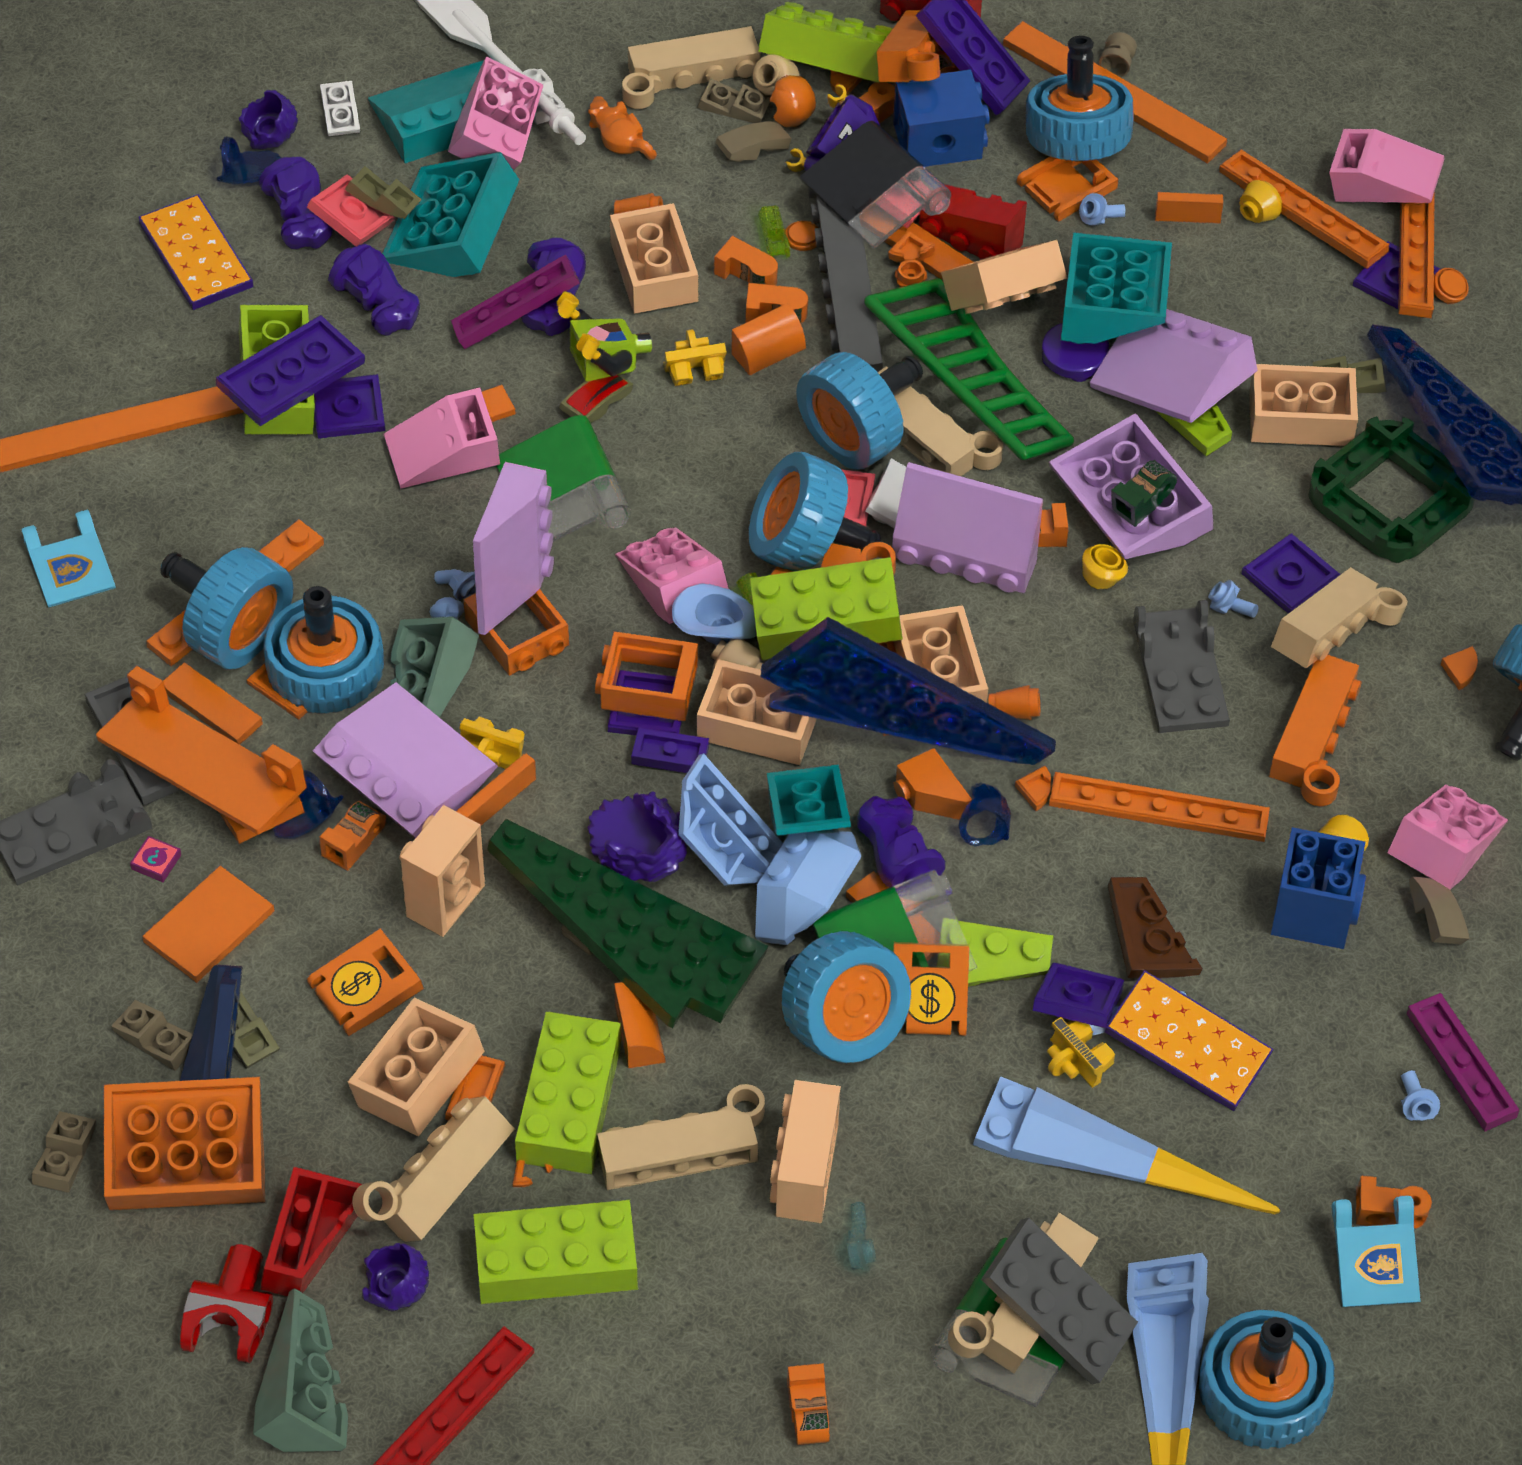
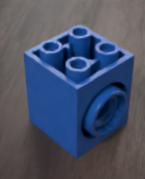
(941, 118)
(1319, 888)

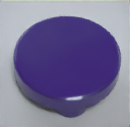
(1072, 359)

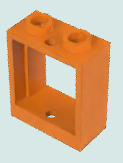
(653, 652)
(527, 653)

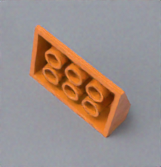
(183, 1143)

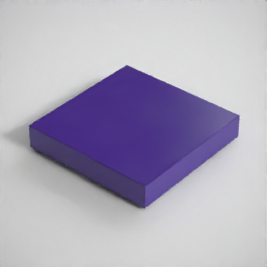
(1382, 277)
(349, 407)
(1289, 573)
(627, 722)
(1078, 995)

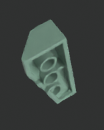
(432, 658)
(296, 1394)

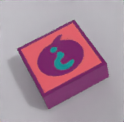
(155, 859)

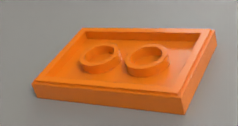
(208, 924)

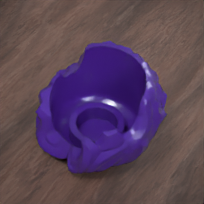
(268, 120)
(395, 1277)

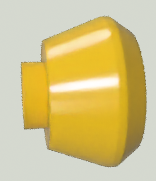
(1260, 202)
(1103, 566)

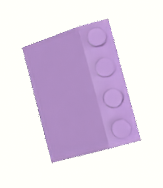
(1177, 366)
(1116, 457)
(967, 528)
(512, 544)
(404, 758)

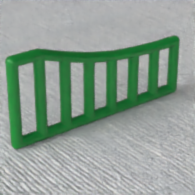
(963, 387)

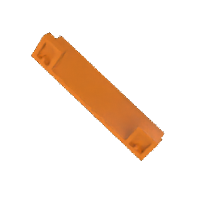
(201, 759)

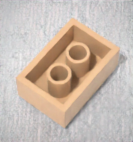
(654, 258)
(1004, 277)
(1303, 405)
(944, 646)
(739, 716)
(442, 870)
(416, 1066)
(805, 1151)

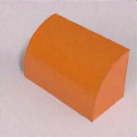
(768, 339)
(638, 1029)

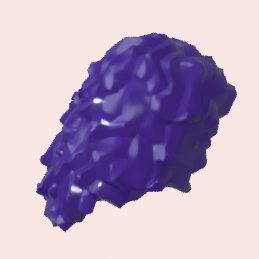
(637, 837)

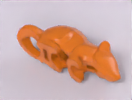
(618, 130)

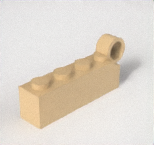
(687, 63)
(940, 441)
(1334, 614)
(682, 1144)
(439, 1172)
(1006, 1335)

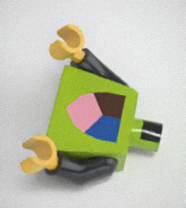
(601, 345)

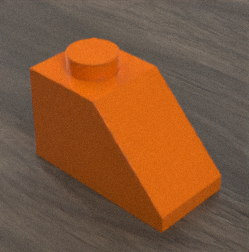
(931, 786)

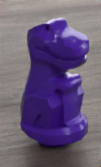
(293, 184)
(539, 255)
(372, 282)
(896, 843)

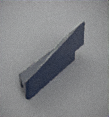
(215, 1029)

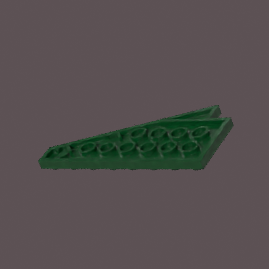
(646, 939)

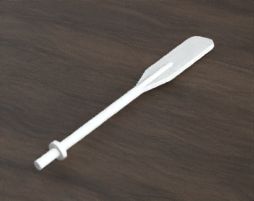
(470, 25)

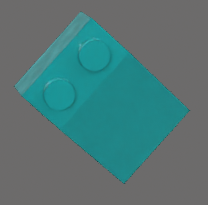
(807, 800)

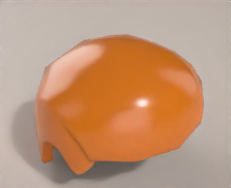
(793, 100)

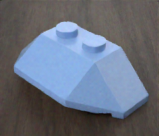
(724, 827)
(803, 882)

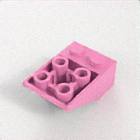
(496, 114)
(1383, 169)
(444, 440)
(668, 566)
(1446, 835)

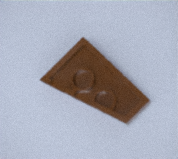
(1146, 933)

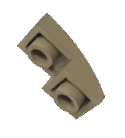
(744, 104)
(748, 140)
(1441, 910)
(153, 1034)
(64, 1151)

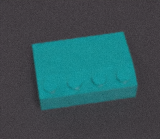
(424, 113)
(455, 218)
(1114, 287)

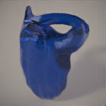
(245, 166)
(990, 799)
(317, 805)

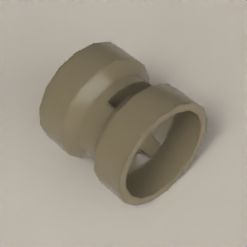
(1118, 53)

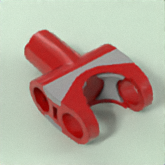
(229, 1303)

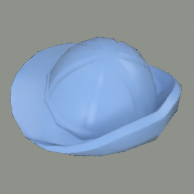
(714, 614)

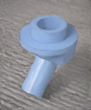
(1095, 209)
(461, 582)
(1225, 598)
(447, 608)
(1418, 1099)

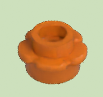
(910, 268)

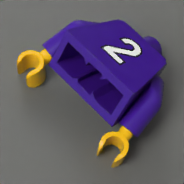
(846, 117)

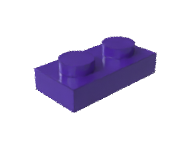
(667, 749)

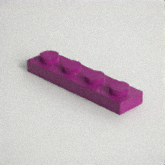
(515, 301)
(1462, 1062)

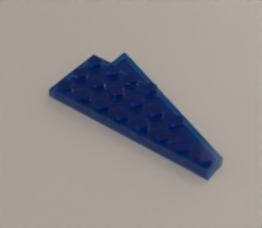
(1468, 431)
(863, 685)

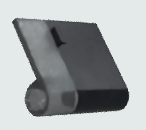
(875, 184)

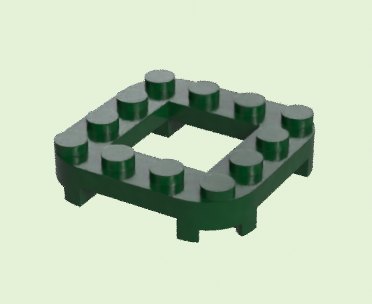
(1386, 538)

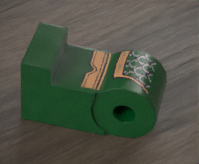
(1143, 492)

